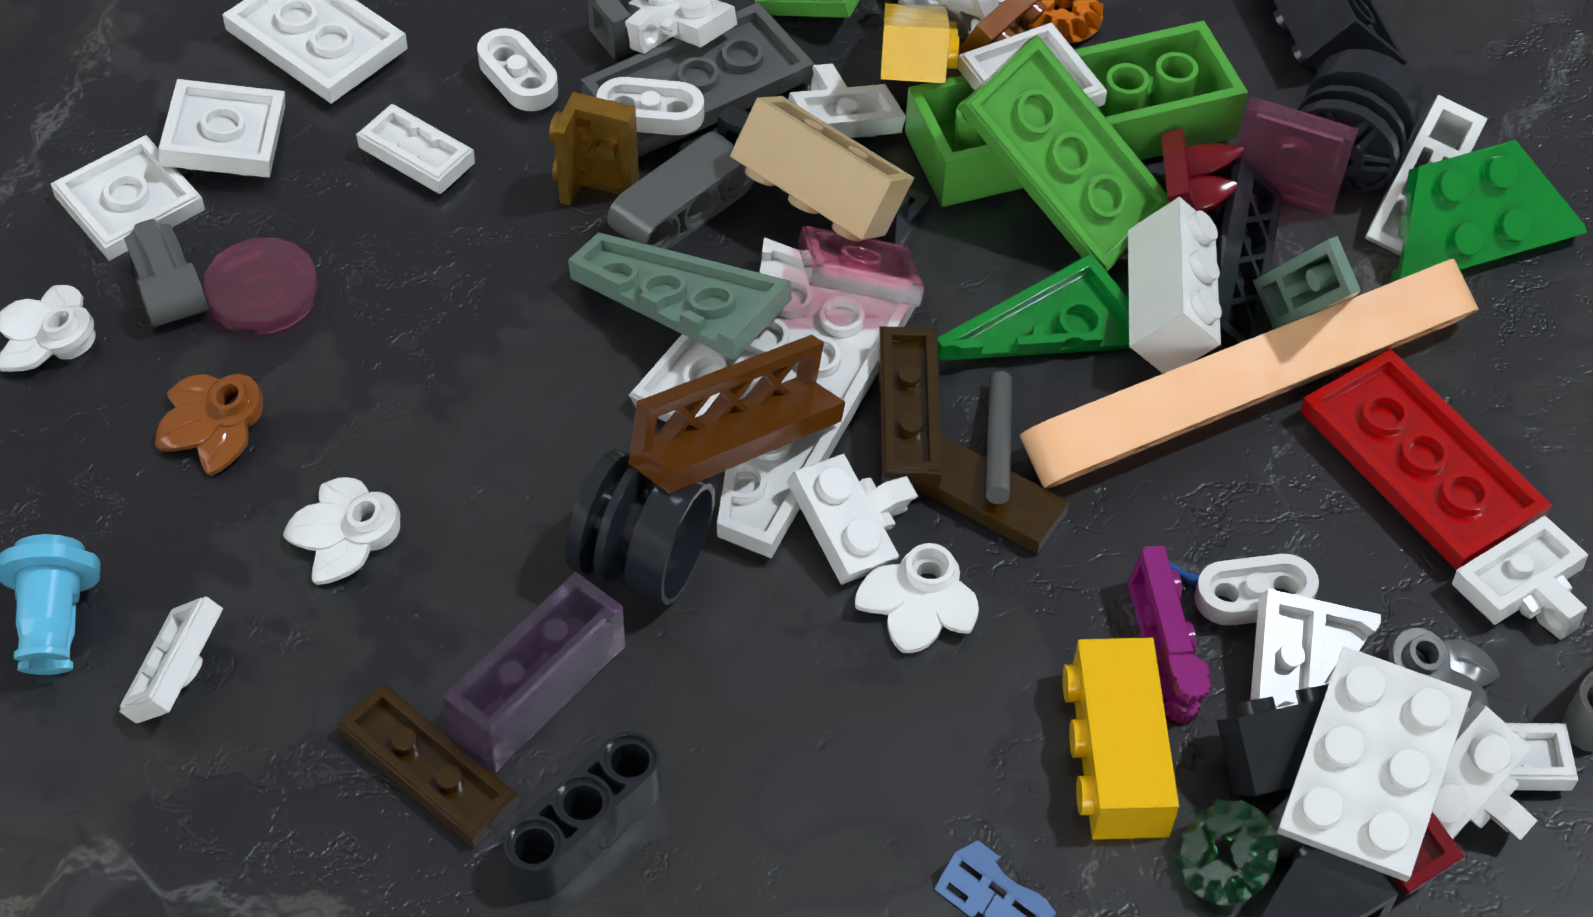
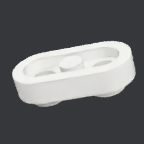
(517, 69)
(660, 104)
(1248, 579)

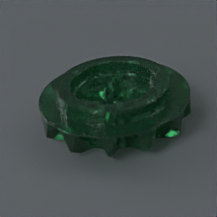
(1253, 852)

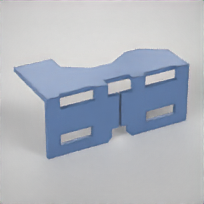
(979, 893)

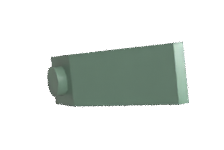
(1307, 284)

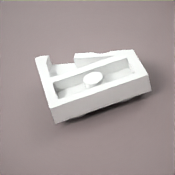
(1301, 642)

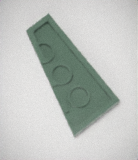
(689, 294)

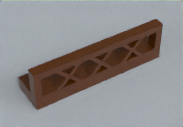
(732, 428)

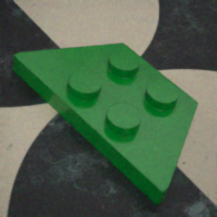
(1480, 210)

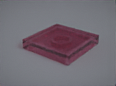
(1297, 153)
(860, 268)

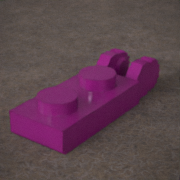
(1159, 615)

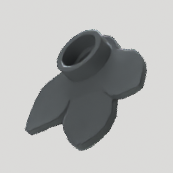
(1447, 660)

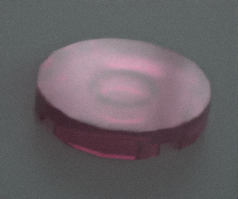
(261, 285)

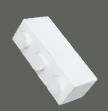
(1173, 286)

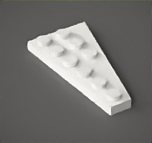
(755, 495)

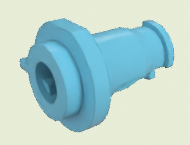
(47, 584)

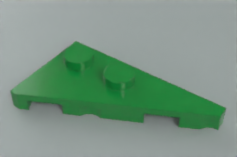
(1061, 314)

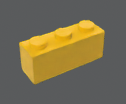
(918, 43)
(1121, 739)

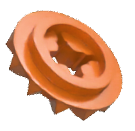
(1074, 25)

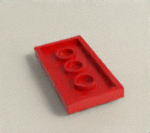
(1424, 458)

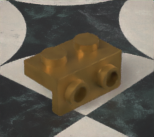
(594, 146)

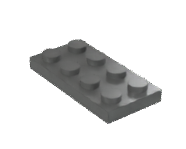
(731, 69)

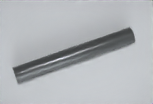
(999, 438)

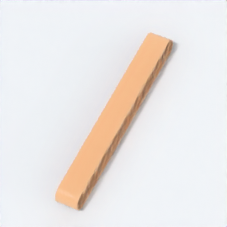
(1246, 374)

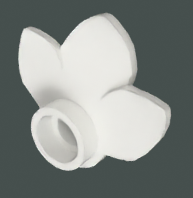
(45, 328)
(343, 527)
(919, 605)

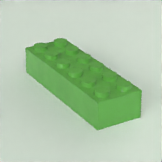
(1152, 88)

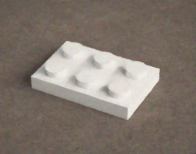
(318, 41)
(1374, 763)

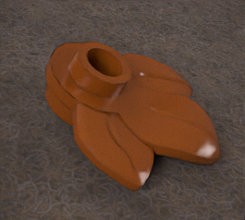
(206, 420)

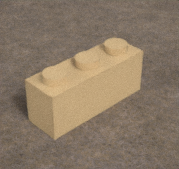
(820, 168)

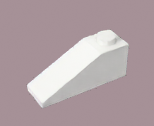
(1441, 134)

